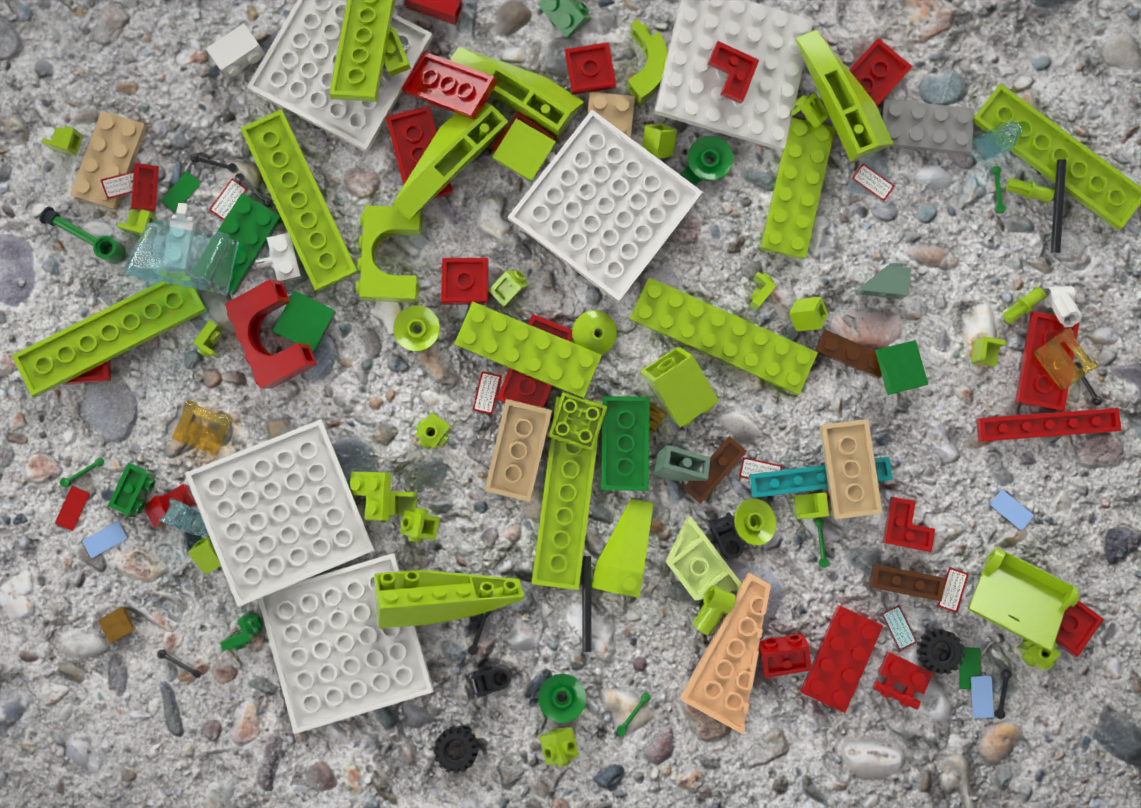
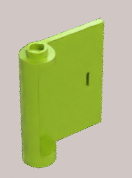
(1022, 598)

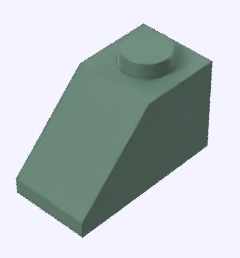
(888, 283)
(681, 465)

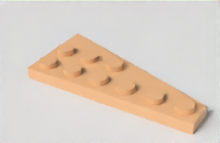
(729, 663)

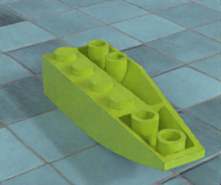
(525, 92)
(846, 101)
(448, 154)
(439, 596)

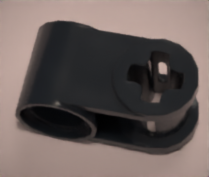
(725, 535)
(484, 682)

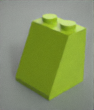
(680, 386)

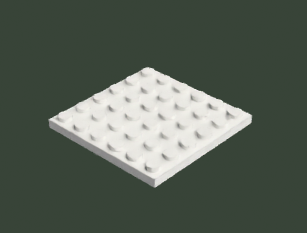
(302, 64)
(693, 88)
(605, 205)
(279, 512)
(332, 651)

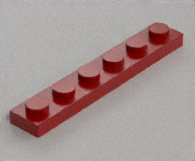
(1048, 424)

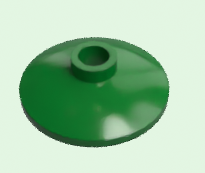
(713, 148)
(564, 710)

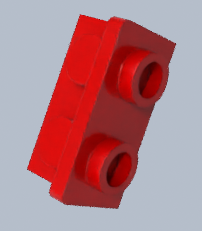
(785, 655)

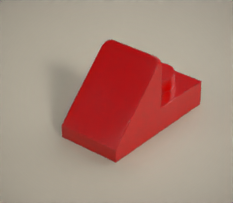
(159, 504)

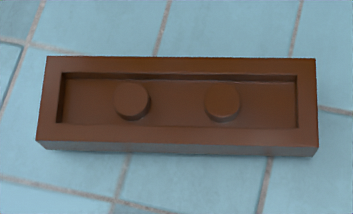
(849, 353)
(720, 464)
(907, 582)

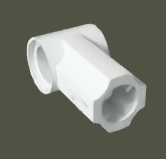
(1063, 303)

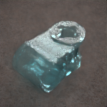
(997, 140)
(182, 518)

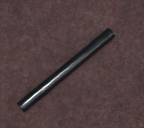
(1058, 206)
(586, 605)

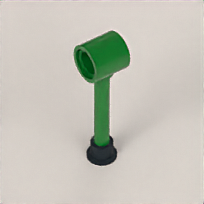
(100, 244)

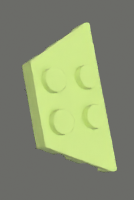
(699, 563)

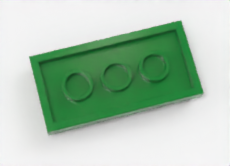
(250, 226)
(625, 443)

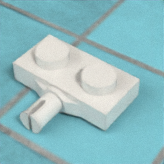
(281, 258)

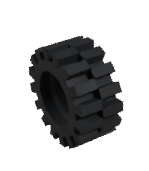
(953, 658)
(445, 759)

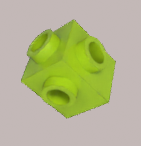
(431, 423)
(419, 525)
(1038, 657)
(559, 746)

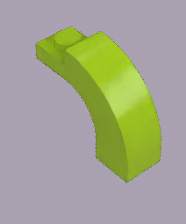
(648, 80)

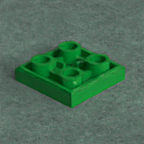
(304, 320)
(901, 367)

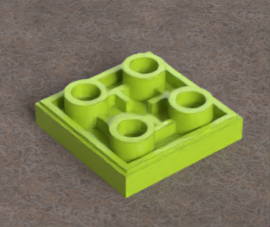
(524, 150)
(577, 421)

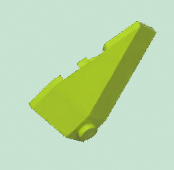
(624, 556)

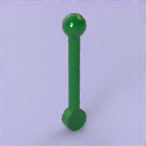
(1000, 208)
(65, 482)
(823, 562)
(621, 730)

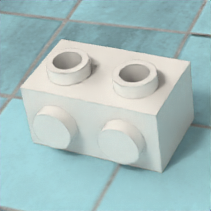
(235, 51)

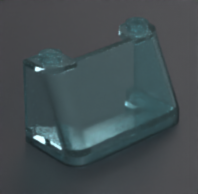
(183, 258)

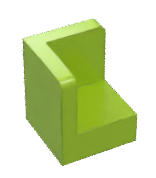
(659, 140)
(65, 141)
(137, 221)
(808, 314)
(986, 351)
(402, 501)
(811, 505)
(204, 555)

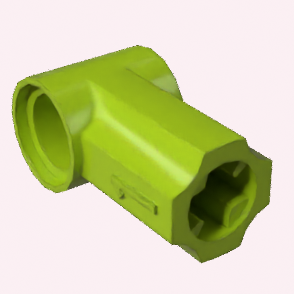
(716, 604)

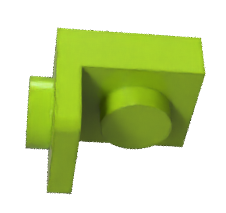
(812, 108)
(508, 286)
(759, 294)
(209, 335)

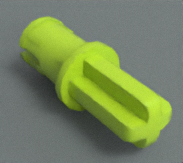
(1030, 190)
(1024, 305)

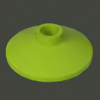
(408, 320)
(584, 330)
(762, 520)

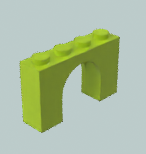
(375, 285)

